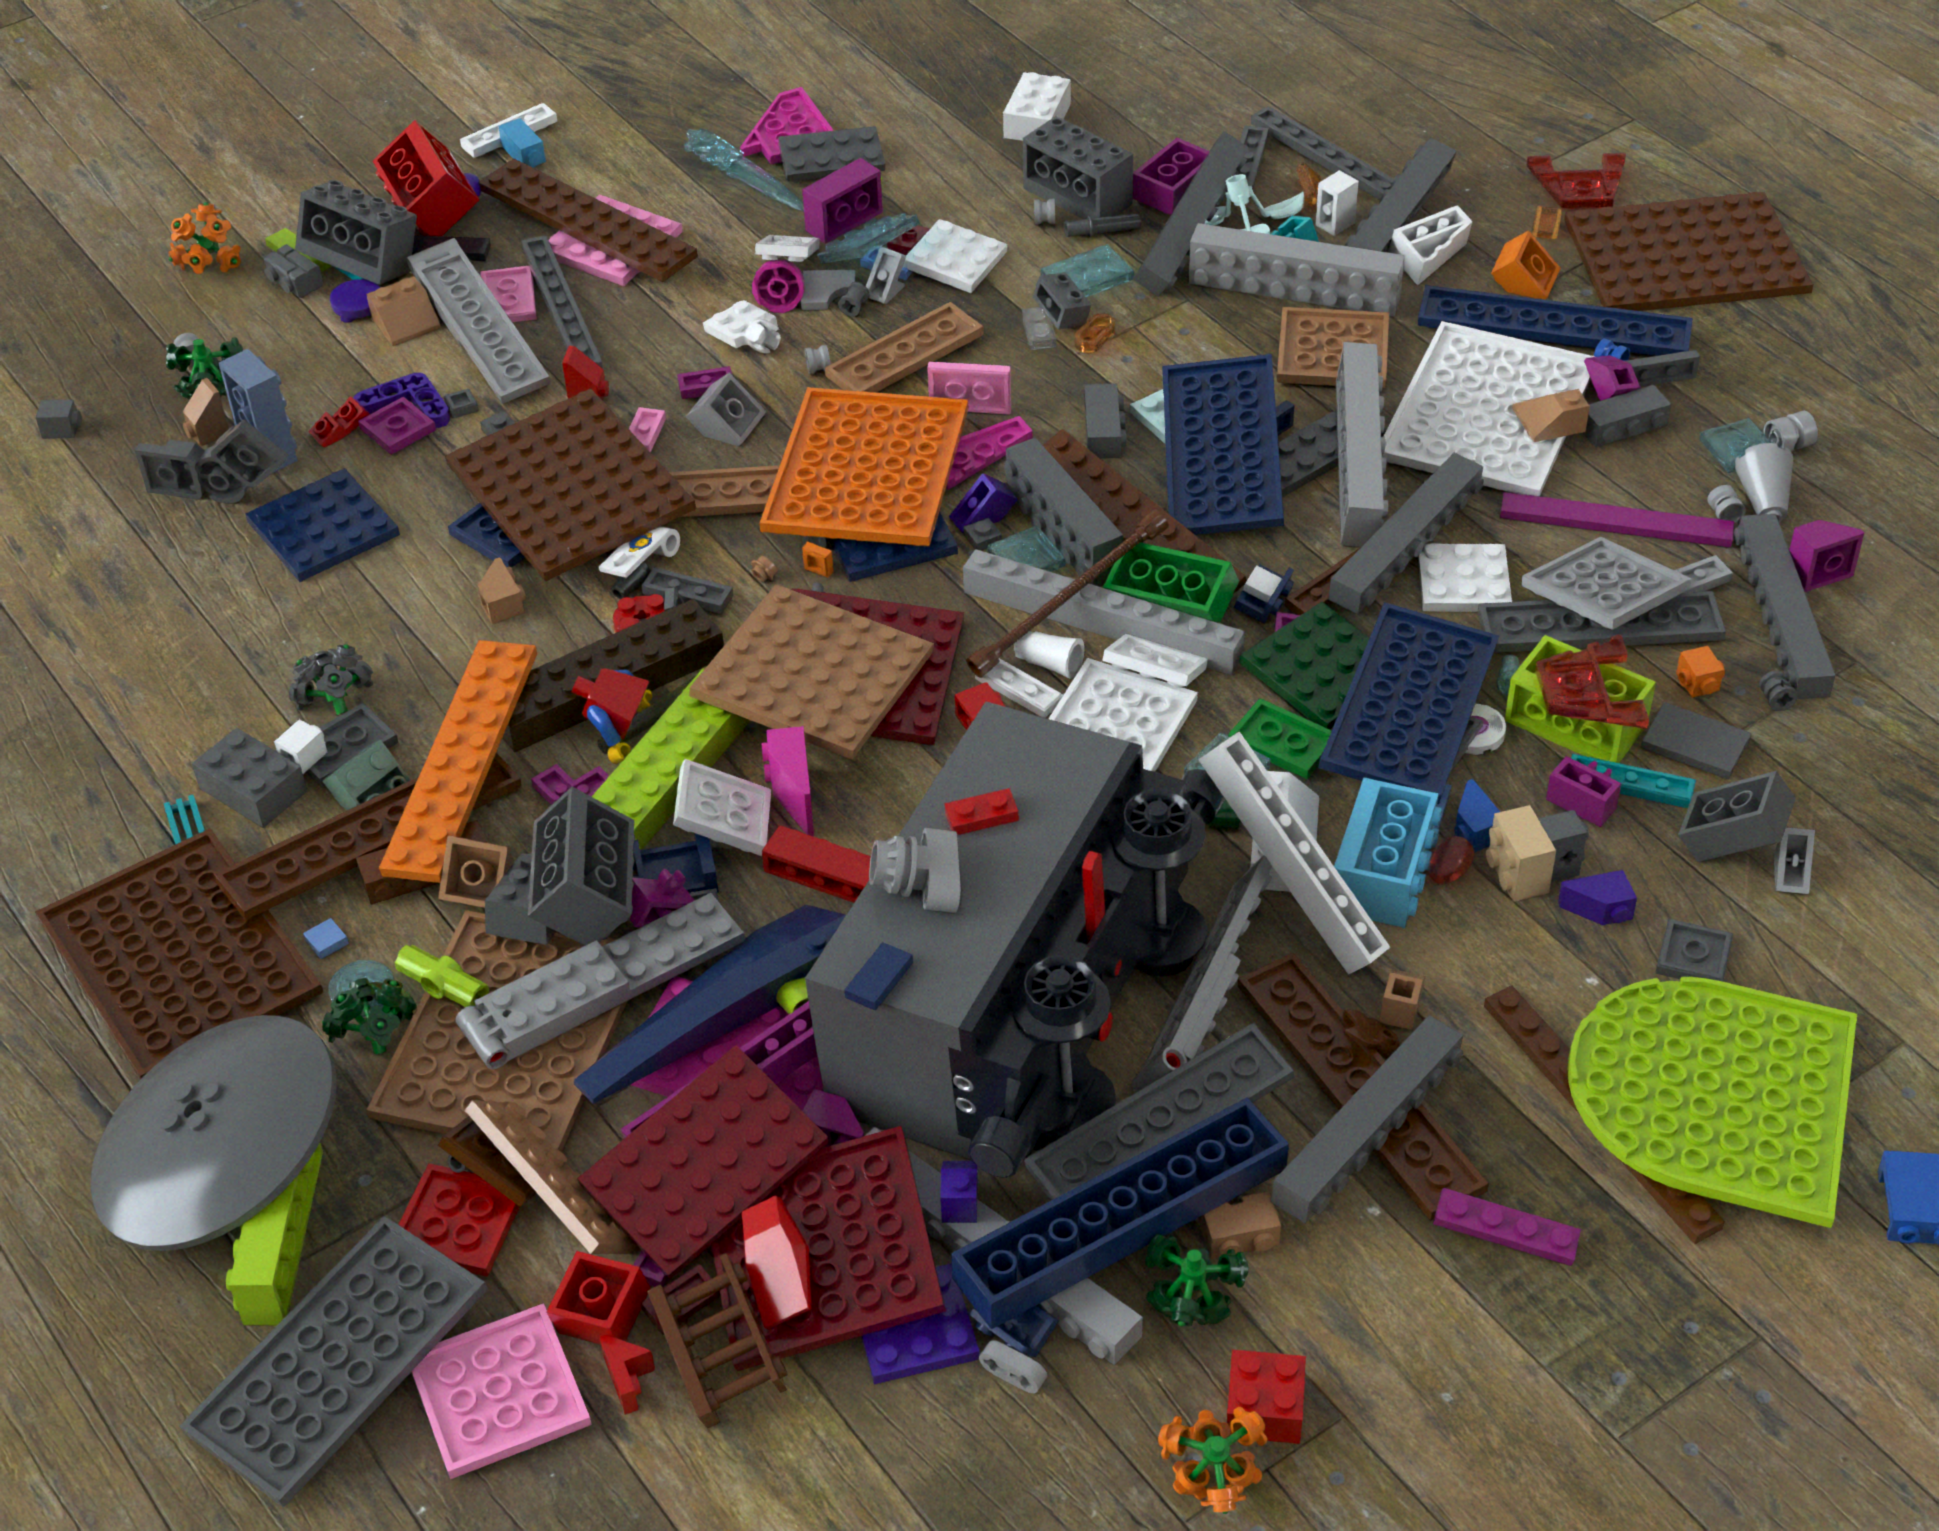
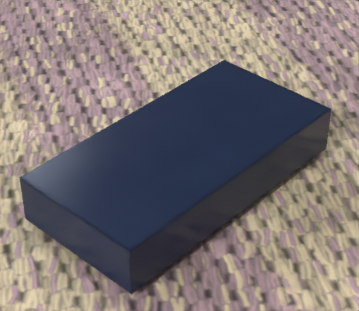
(878, 976)

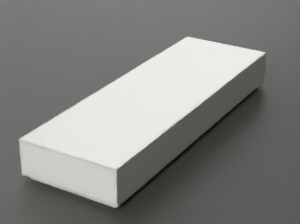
(1022, 688)

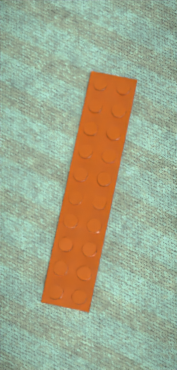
(458, 760)

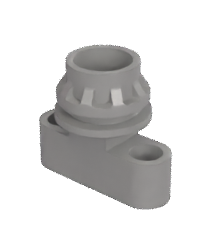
(925, 867)

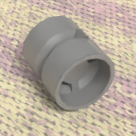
(1793, 431)

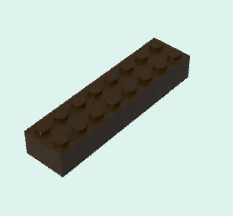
(653, 650)

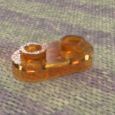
(1095, 333)

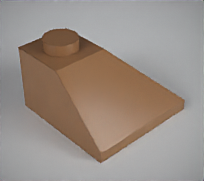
(1553, 415)

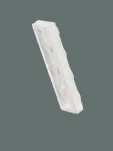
(489, 137)

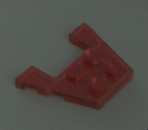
(1580, 187)
(1576, 688)

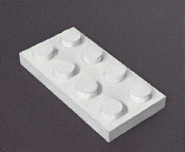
(794, 247)

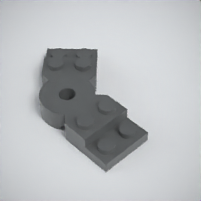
(226, 471)

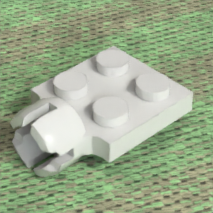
(745, 326)

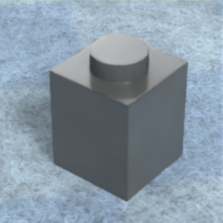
(58, 419)

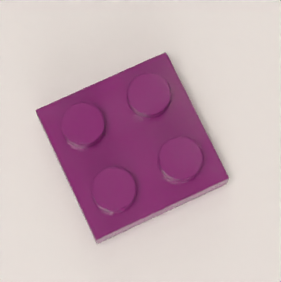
(397, 425)

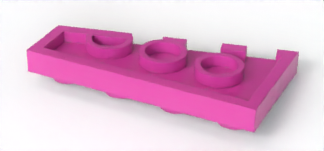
(986, 447)

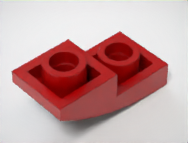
(334, 428)

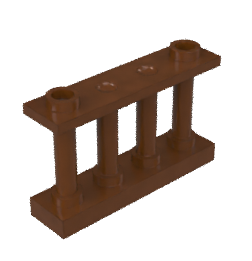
(682, 1337)

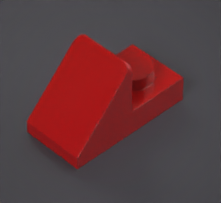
(625, 1364)

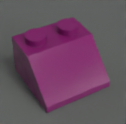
(1825, 552)

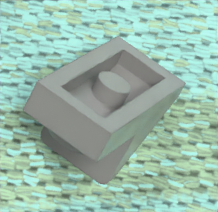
(884, 276)

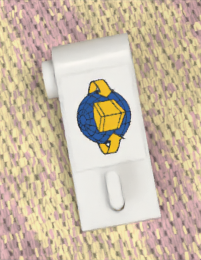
(630, 555)

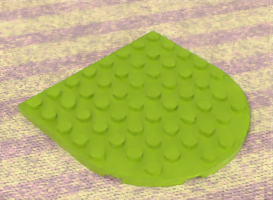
(1719, 1091)

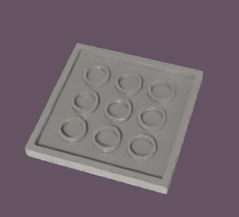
(1606, 582)

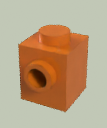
(1700, 671)

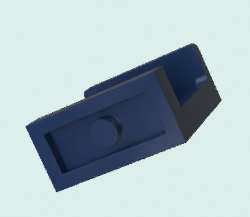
(691, 858)

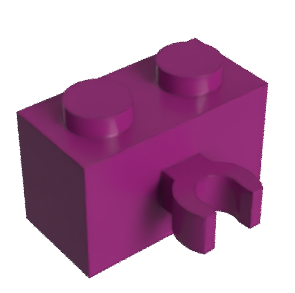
(1584, 790)
(658, 897)

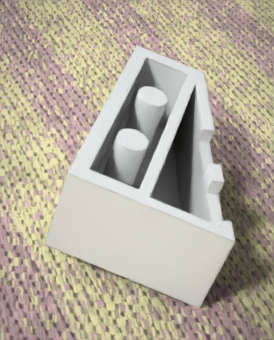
(1430, 241)

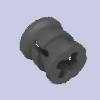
(1778, 691)

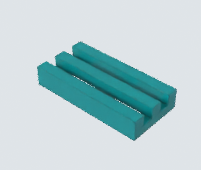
(181, 807)

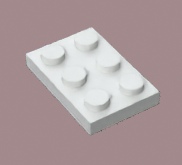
(1155, 660)

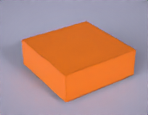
(818, 559)

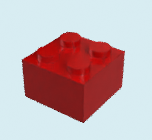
(598, 1298)
(1272, 1388)

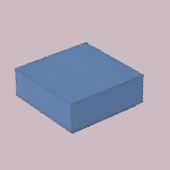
(325, 938)

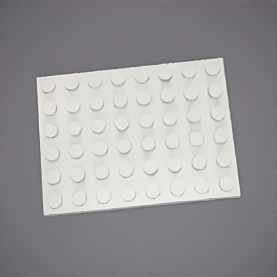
(1465, 406)

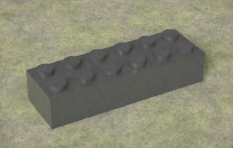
(1060, 507)

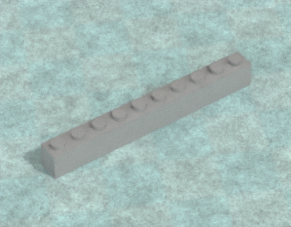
(1102, 610)
(1082, 1310)

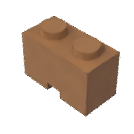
(1242, 1226)

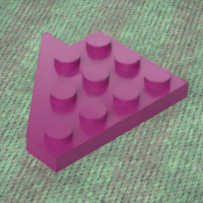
(788, 115)

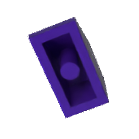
(984, 500)
(1599, 897)
(959, 1192)

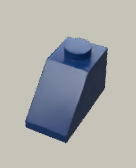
(1475, 816)

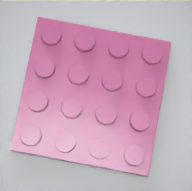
(592, 261)
(499, 1391)

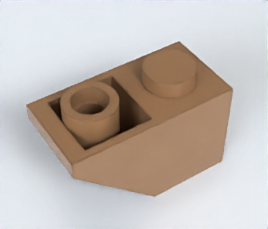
(500, 594)
(1401, 999)

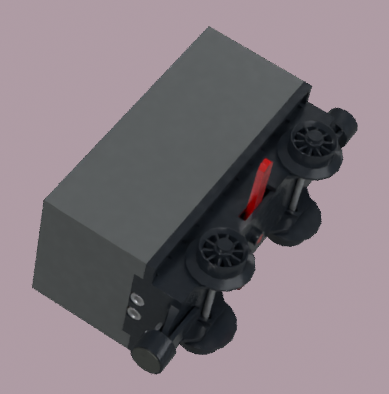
(1051, 918)

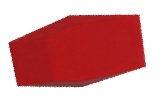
(776, 1262)

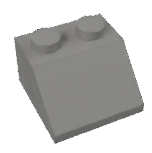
(726, 412)

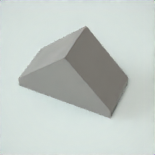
(1794, 861)

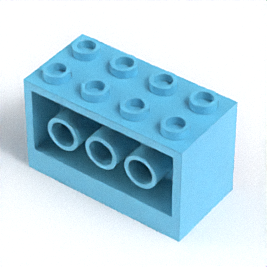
(1389, 849)

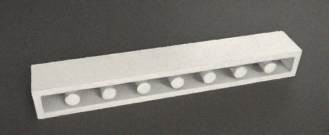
(1294, 853)

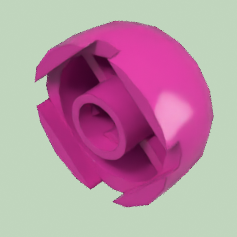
(778, 285)

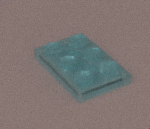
(1094, 270)

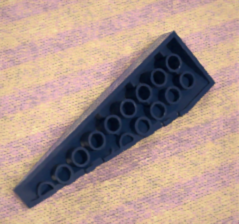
(718, 1001)

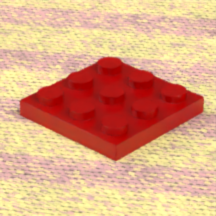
(460, 1217)

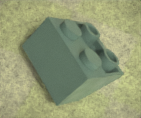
(365, 776)

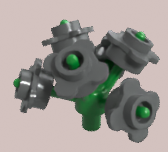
(333, 681)

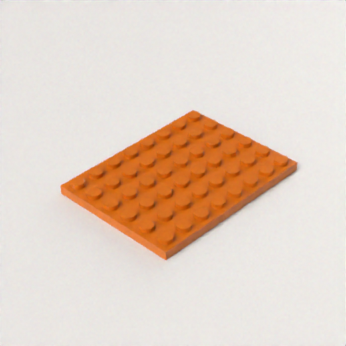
(866, 467)

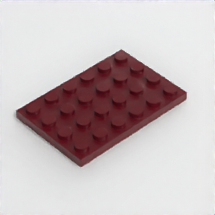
(702, 1161)

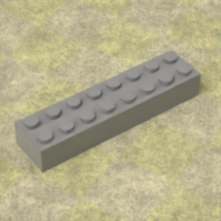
(1295, 269)
(1360, 443)

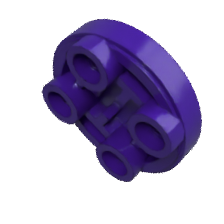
(350, 299)

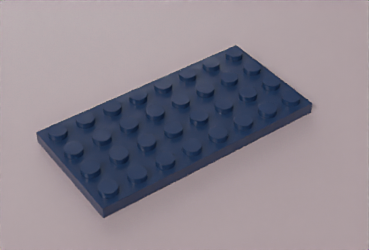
(1222, 445)
(1410, 701)

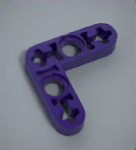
(414, 388)

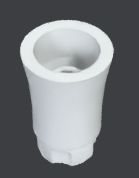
(1051, 652)

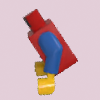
(612, 706)

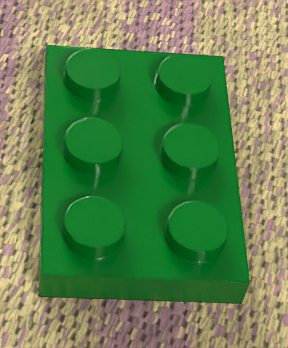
(1283, 737)

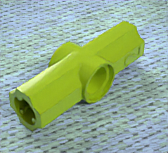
(440, 976)

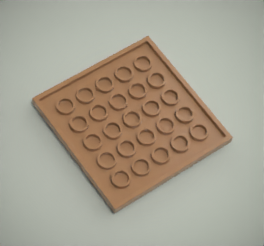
(812, 669)

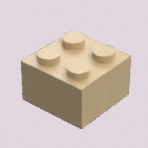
(1521, 853)

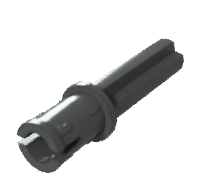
(1101, 225)

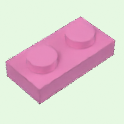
(647, 425)

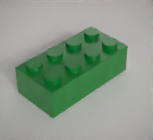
(1175, 580)

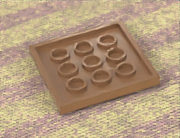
(1315, 338)

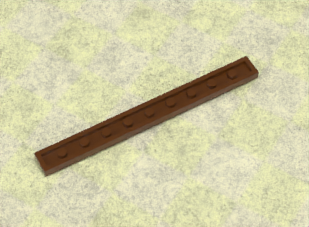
(1551, 1056)

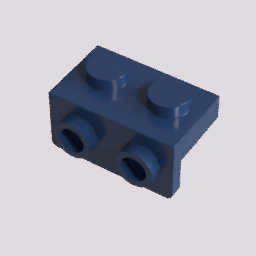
(1260, 609)
(1024, 1332)

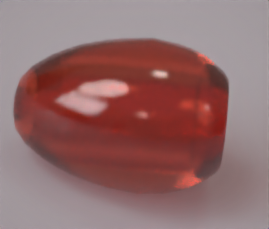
(1451, 860)

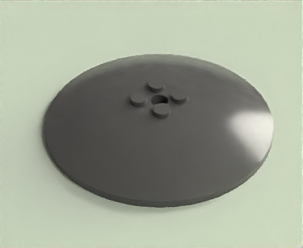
(190, 1175)

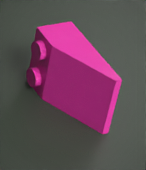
(789, 773)

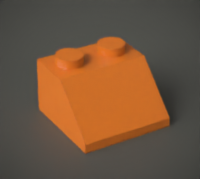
(1526, 268)

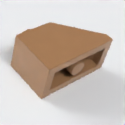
(205, 414)

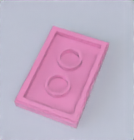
(513, 291)
(982, 385)

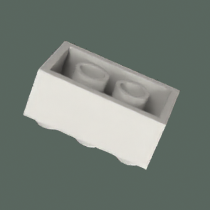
(1035, 103)

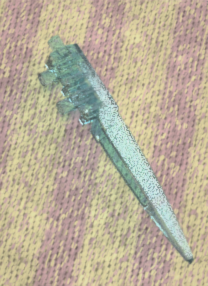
(730, 158)

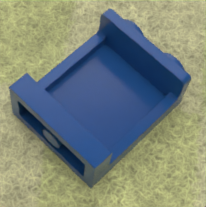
(1911, 1195)

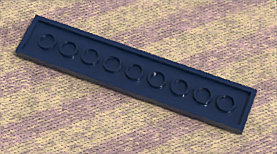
(1555, 320)

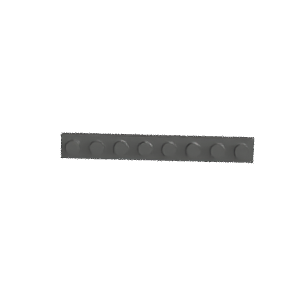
(1321, 151)
(558, 297)

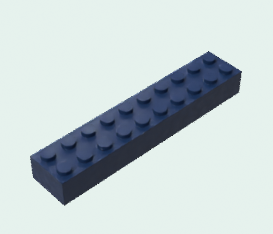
(1118, 1212)

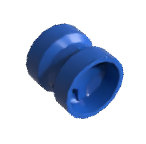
(1607, 347)

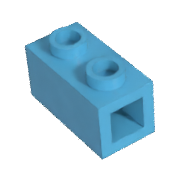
(522, 142)

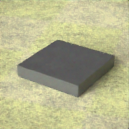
(1693, 951)

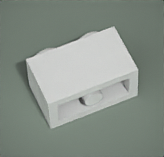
(1336, 203)

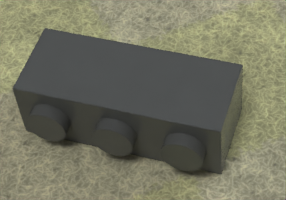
(1627, 415)
(1104, 420)

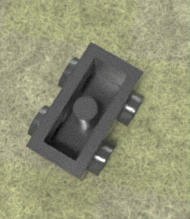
(1062, 300)

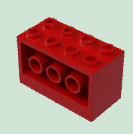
(425, 180)

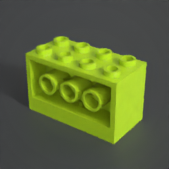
(1586, 737)

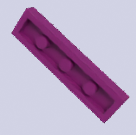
(1507, 1226)

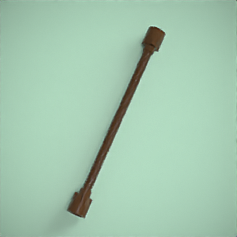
(988, 657)

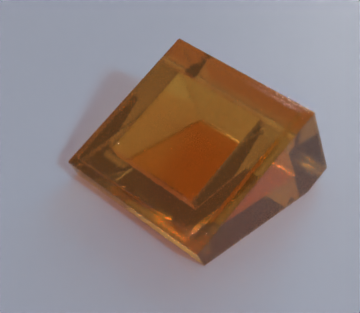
(1547, 222)

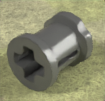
(851, 302)

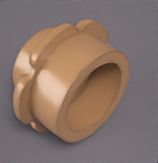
(763, 569)

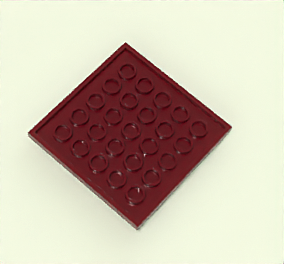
(920, 707)
(864, 1244)

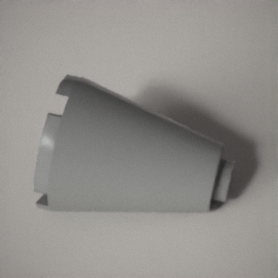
(1766, 478)

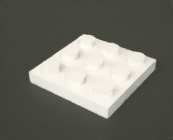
(955, 255)
(1462, 576)
(722, 807)

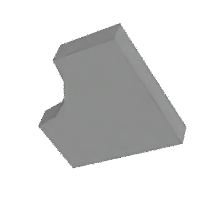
(824, 287)

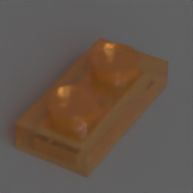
(1309, 182)

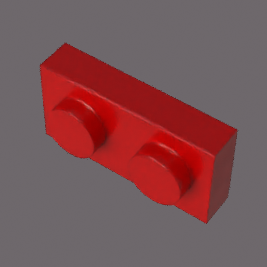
(981, 811)

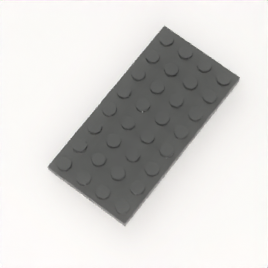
(333, 1360)

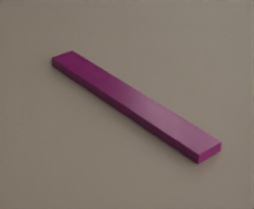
(1617, 519)

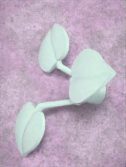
(1239, 194)

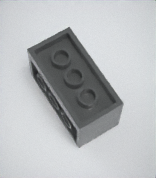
(1077, 170)
(355, 231)
(581, 868)

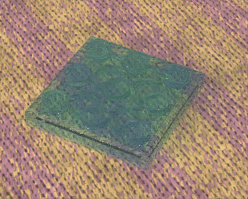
(872, 236)

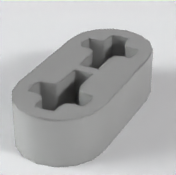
(1013, 1366)

